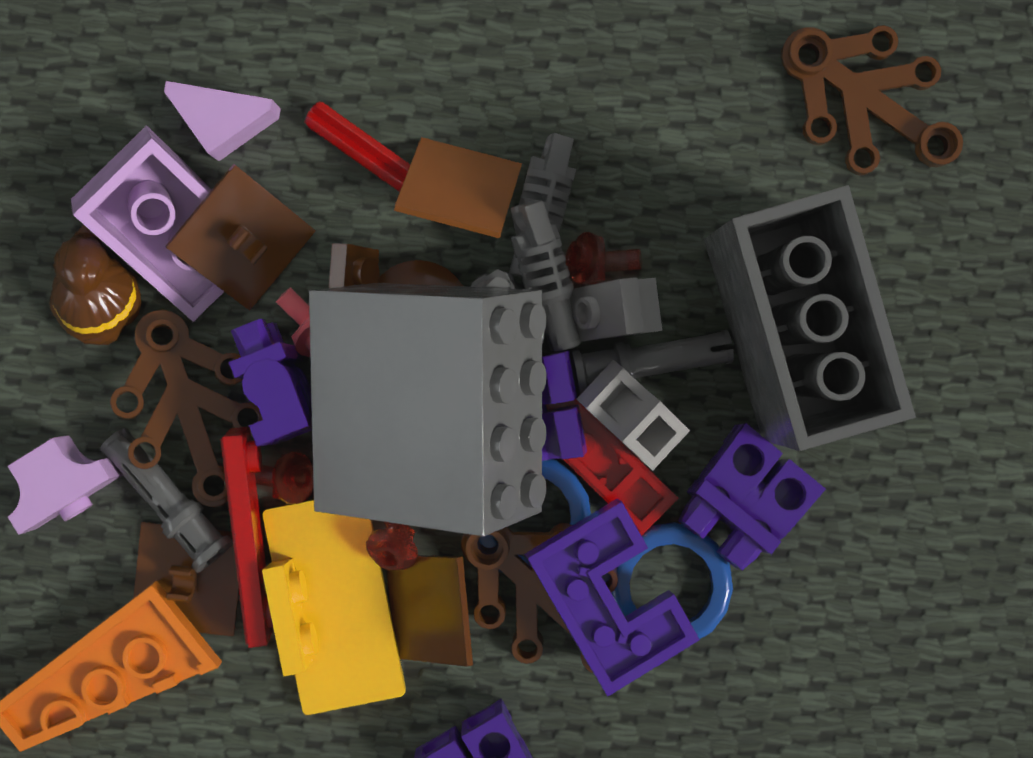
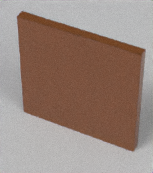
(458, 187)

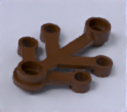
(863, 93)
(180, 397)
(528, 587)

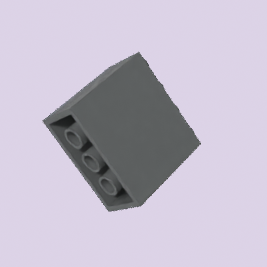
(809, 321)
(428, 404)

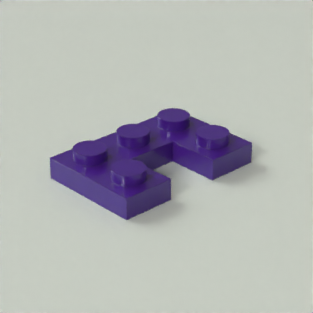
(572, 573)

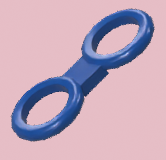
(656, 535)

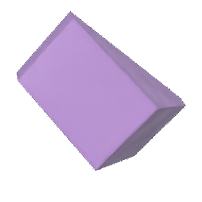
(221, 118)

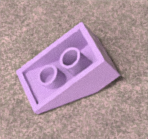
(137, 210)

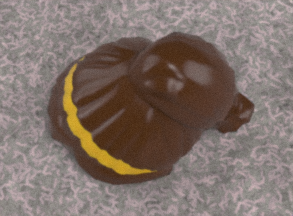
(92, 291)

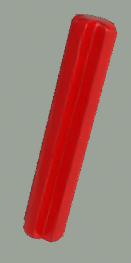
(357, 144)

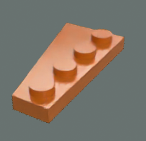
(121, 660)

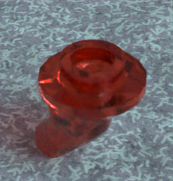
(595, 261)
(288, 478)
(393, 546)

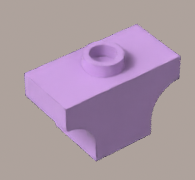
(56, 482)

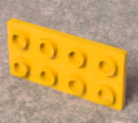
(330, 609)

